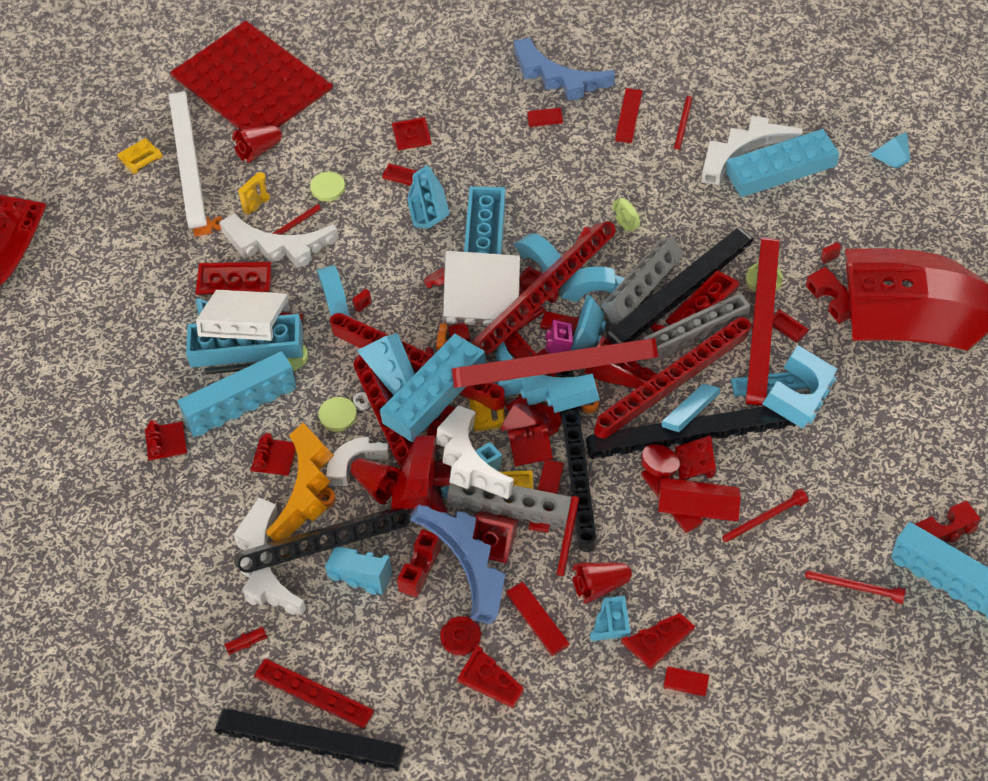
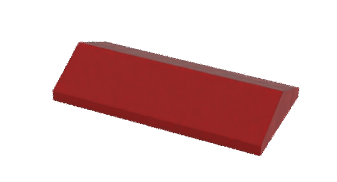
(234, 277)
(699, 499)

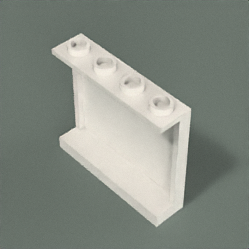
(478, 286)
(241, 314)

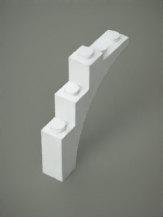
(740, 142)
(273, 246)
(466, 464)
(263, 583)

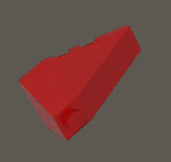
(415, 480)

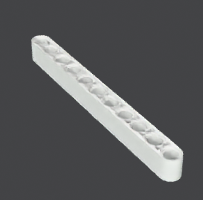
(187, 160)

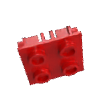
(165, 440)
(530, 444)
(273, 456)
(696, 458)

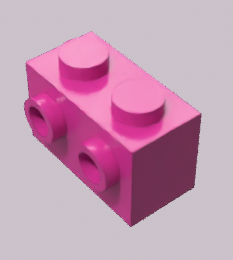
(559, 337)

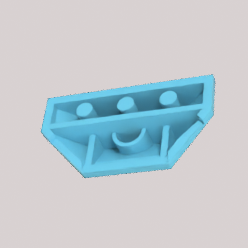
(426, 199)
(589, 325)

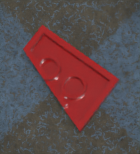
(659, 640)
(489, 679)

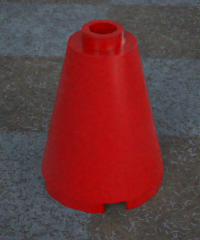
(255, 141)
(375, 478)
(599, 579)

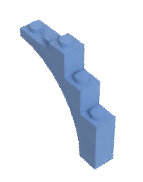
(554, 76)
(457, 532)

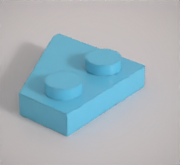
(612, 620)

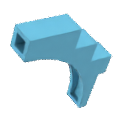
(559, 392)

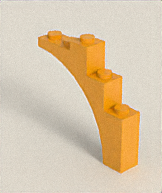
(309, 482)

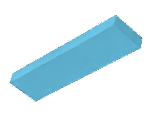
(739, 384)
(690, 407)

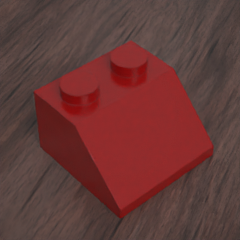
(496, 531)

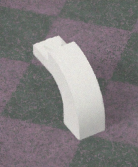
(340, 465)

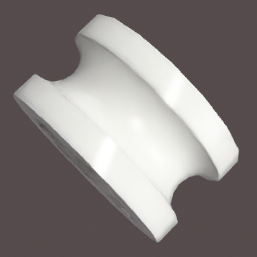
(361, 395)

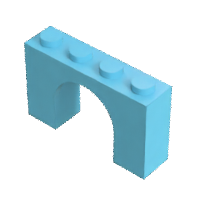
(796, 406)

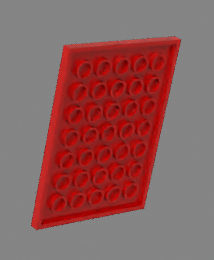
(251, 79)

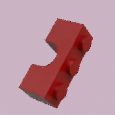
(825, 283)
(962, 520)
(415, 574)

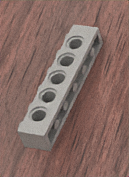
(642, 279)
(698, 326)
(519, 497)

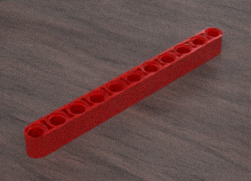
(551, 283)
(762, 322)
(361, 335)
(554, 363)
(682, 370)
(378, 396)

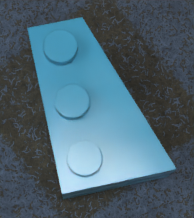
(388, 362)
(359, 570)

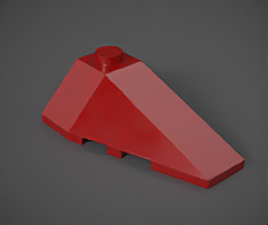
(713, 291)
(624, 374)

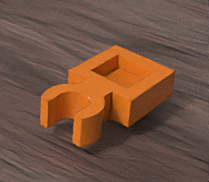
(211, 224)
(442, 335)

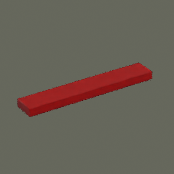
(314, 693)

